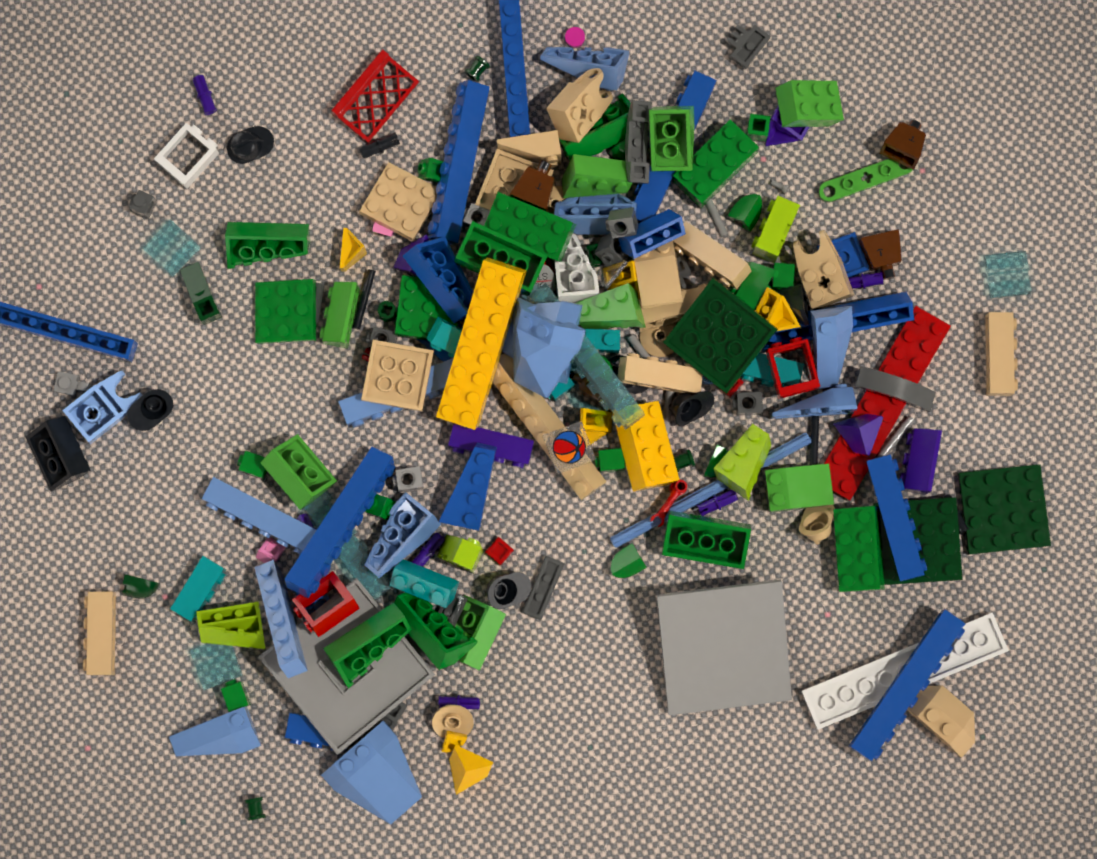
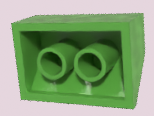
(340, 314)
(298, 471)
(482, 624)

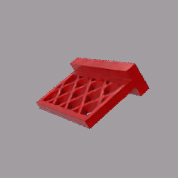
(360, 86)

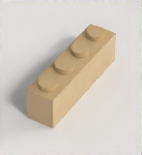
(712, 256)
(670, 313)
(1000, 354)
(659, 375)
(100, 633)

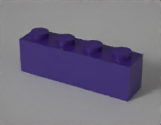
(509, 447)

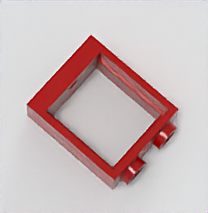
(799, 388)
(334, 615)

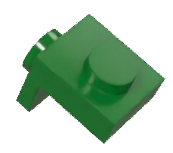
(381, 507)

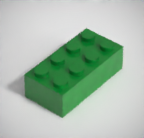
(716, 163)
(530, 226)
(483, 243)
(706, 539)
(859, 549)

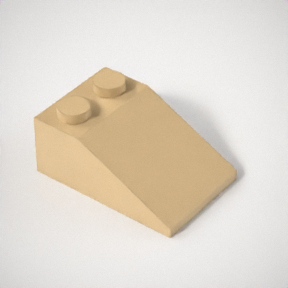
(534, 147)
(659, 277)

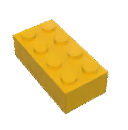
(648, 450)

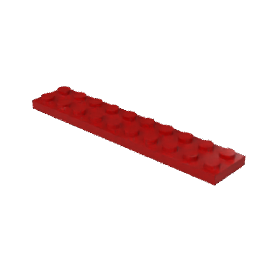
(906, 359)

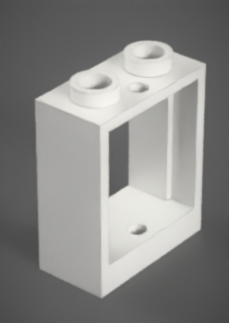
(187, 180)

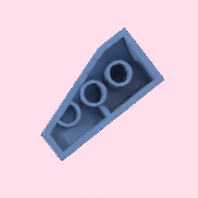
(610, 61)
(830, 342)
(830, 402)
(404, 532)
(222, 735)

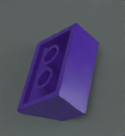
(920, 460)

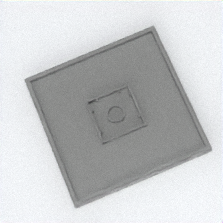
(724, 647)
(320, 692)

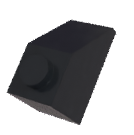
(797, 301)

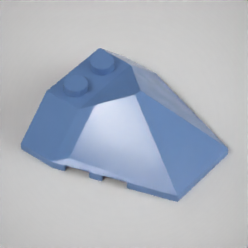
(541, 348)

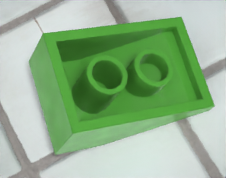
(672, 138)
(799, 487)

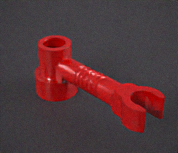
(674, 493)

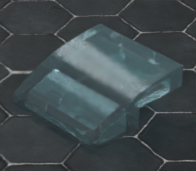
(171, 247)
(1007, 274)
(215, 664)

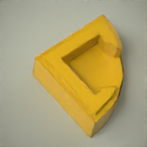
(452, 739)

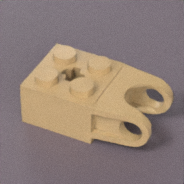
(579, 106)
(821, 266)

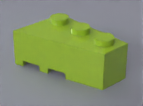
(775, 229)
(743, 461)
(461, 552)
(232, 626)

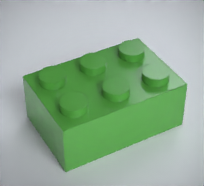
(809, 103)

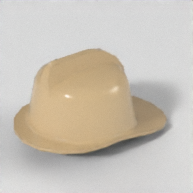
(817, 523)

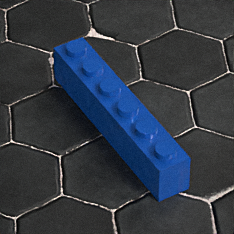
(895, 517)

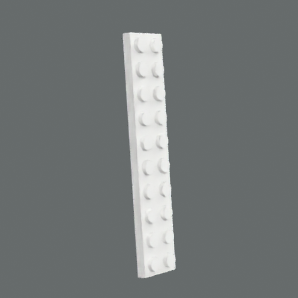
(866, 685)

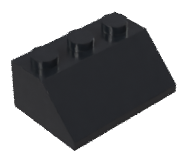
(57, 453)

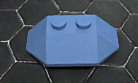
(592, 211)

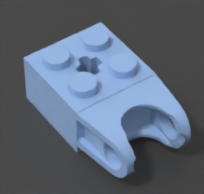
(105, 401)

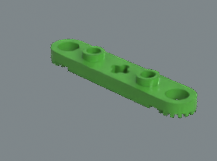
(852, 183)

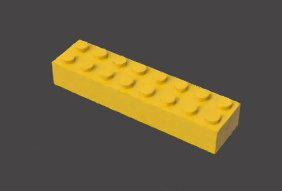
(481, 343)

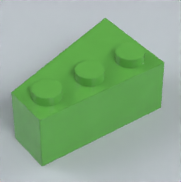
(594, 177)

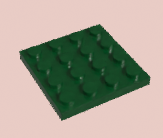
(720, 335)
(1004, 509)
(939, 539)

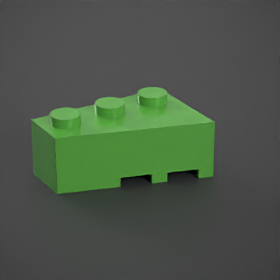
(612, 309)

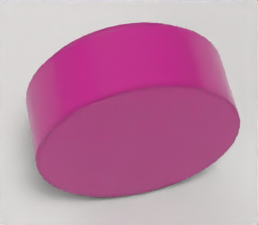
(574, 37)

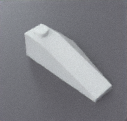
(575, 275)

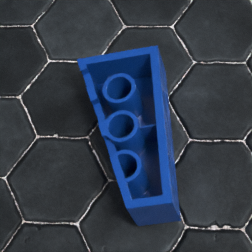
(442, 277)
(470, 494)

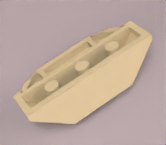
(945, 718)

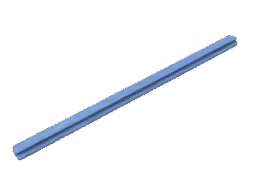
(706, 492)

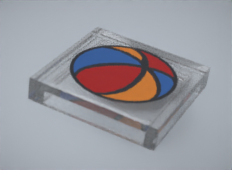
(569, 447)

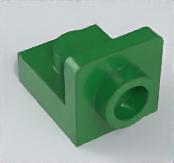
(429, 169)

